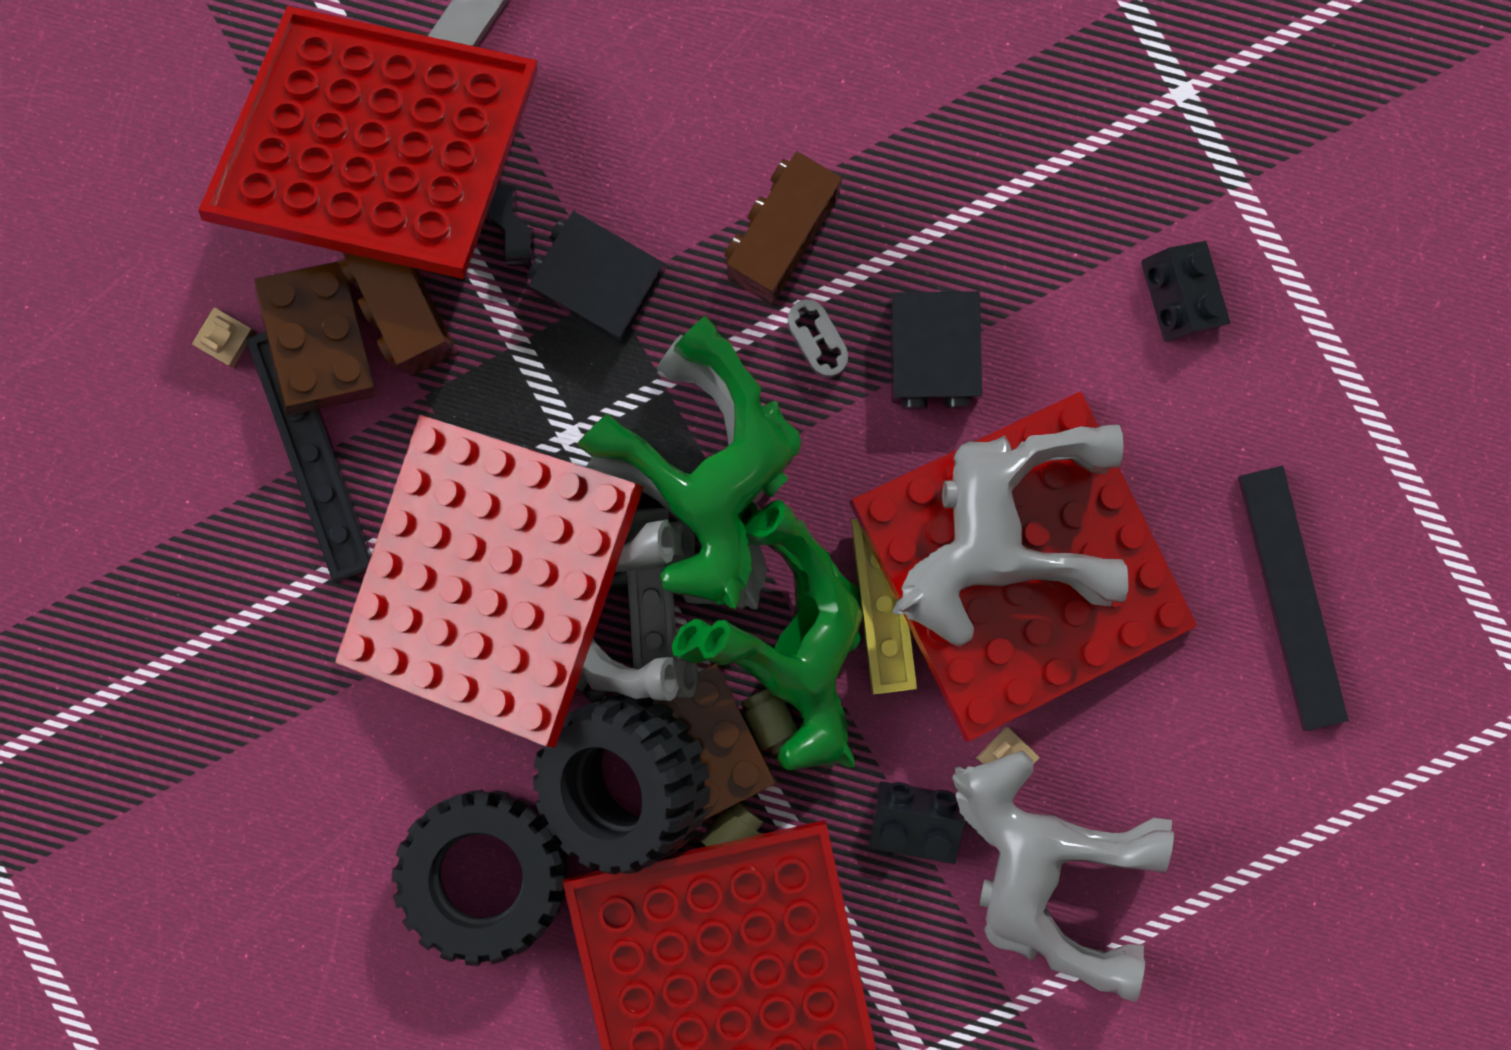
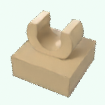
(223, 337)
(1004, 744)

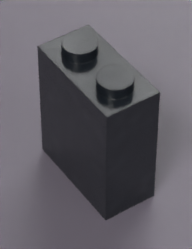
(595, 276)
(935, 349)

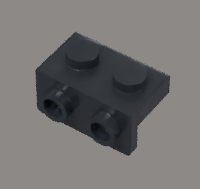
(1185, 290)
(916, 822)

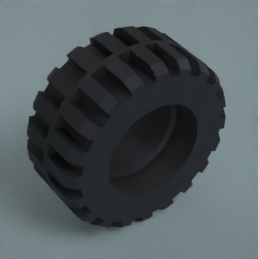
(665, 766)
(433, 913)

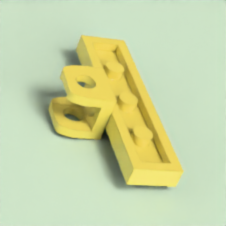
(884, 632)

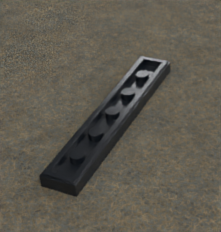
(316, 475)
(1293, 598)

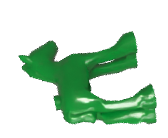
(723, 484)
(807, 652)

